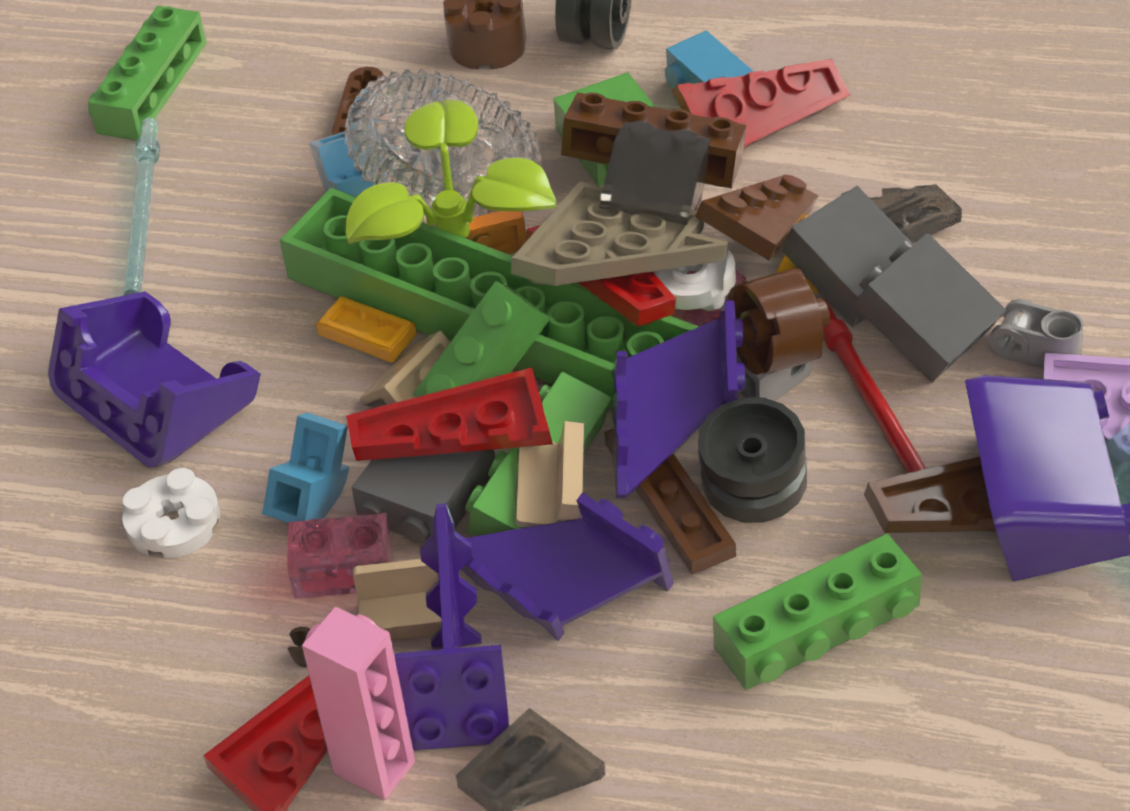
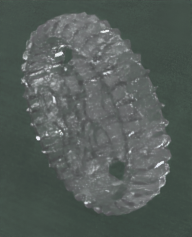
(387, 156)

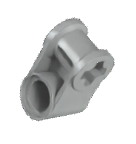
(1036, 332)

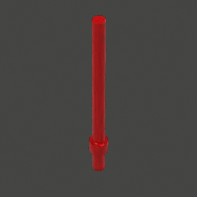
(839, 340)

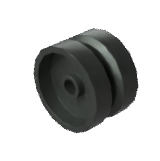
(599, 19)
(753, 459)

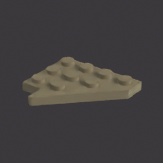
(595, 243)

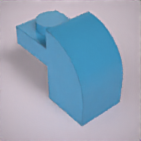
(335, 166)
(313, 476)

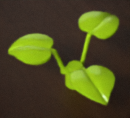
(509, 184)

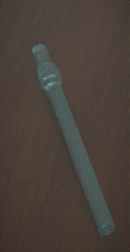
(146, 154)

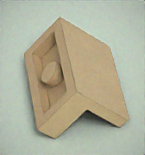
(408, 371)
(550, 479)
(395, 597)

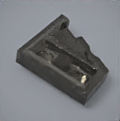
(918, 209)
(527, 766)

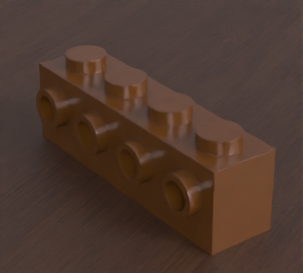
(596, 121)

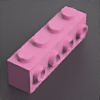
(359, 701)

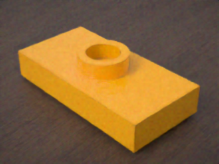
(366, 329)

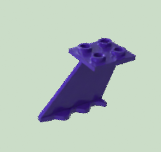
(669, 393)
(569, 565)
(456, 691)

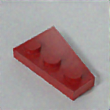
(273, 751)

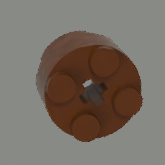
(485, 31)
(779, 322)

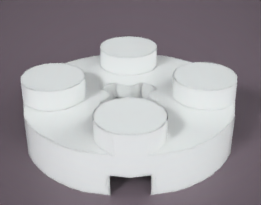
(702, 289)
(178, 492)

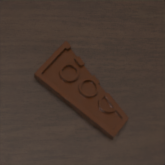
(759, 213)
(933, 500)

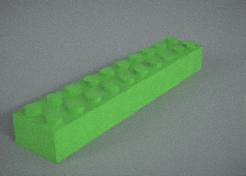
(442, 279)

